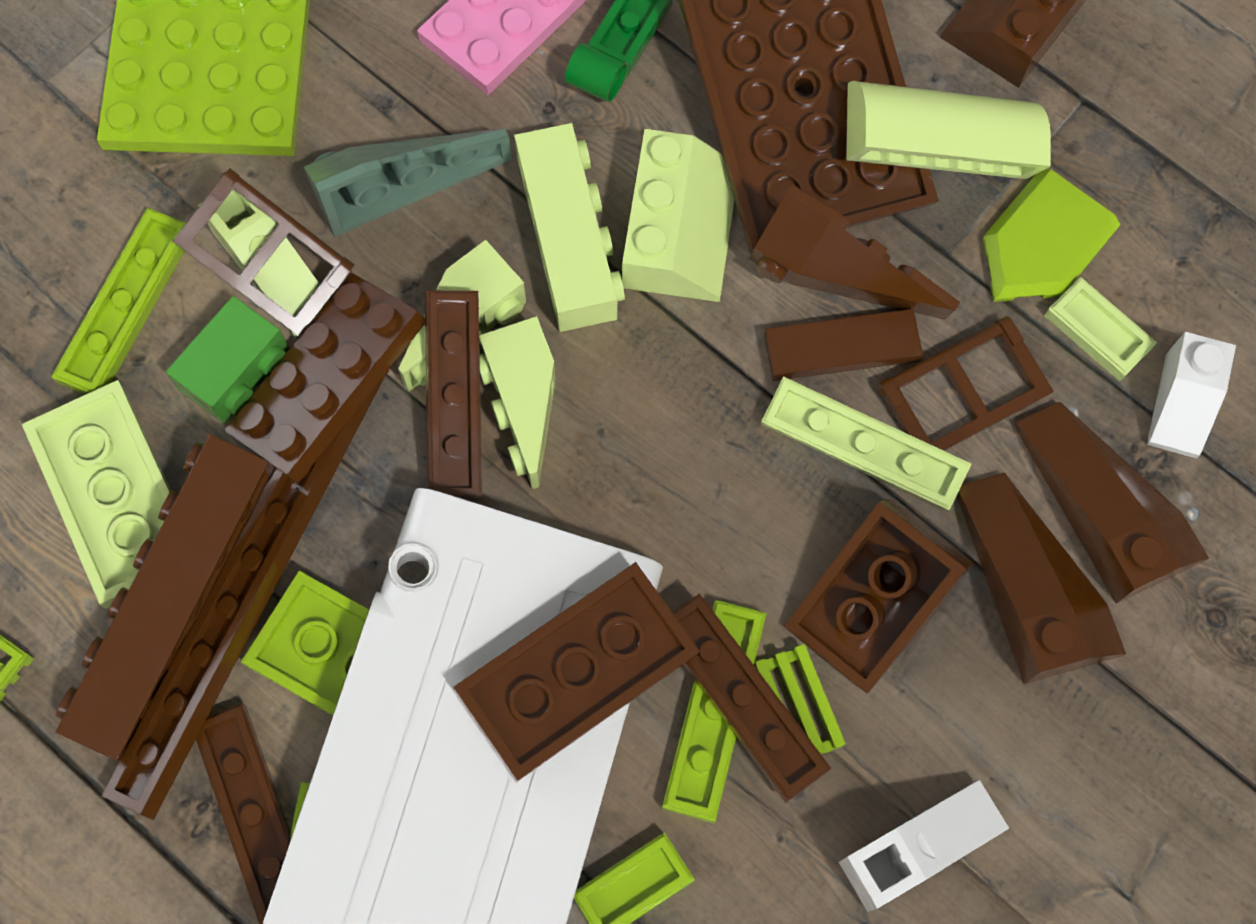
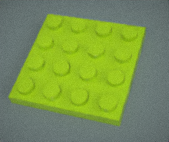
(205, 76)

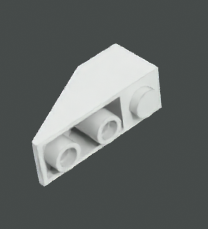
(923, 846)

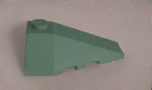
(385, 177)

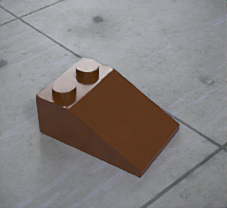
(878, 594)

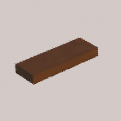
(843, 344)

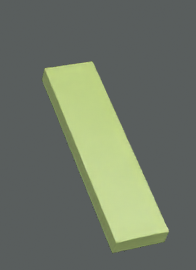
(866, 444)

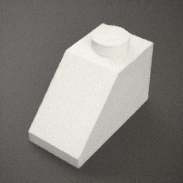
(1190, 393)

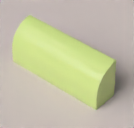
(946, 131)

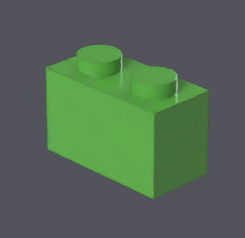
(228, 360)

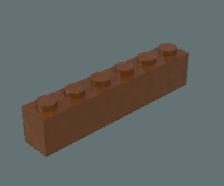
(164, 597)

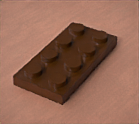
(325, 376)
(575, 671)

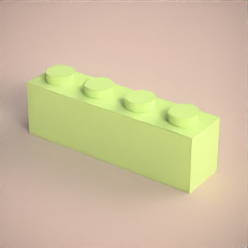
(567, 228)

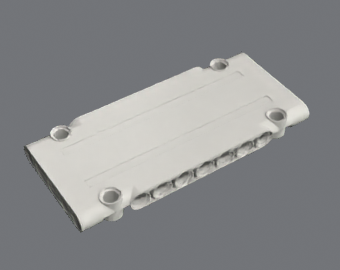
(408, 795)

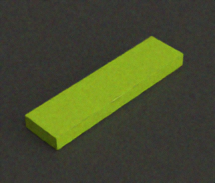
(122, 305)
(706, 738)

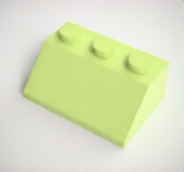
(678, 218)

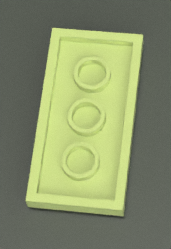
(101, 482)

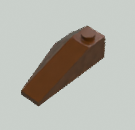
(1116, 513)
(1041, 594)

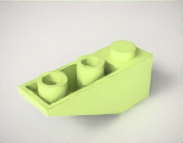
(242, 232)
(500, 301)
(524, 380)

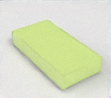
(1100, 329)

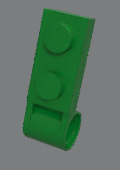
(615, 47)

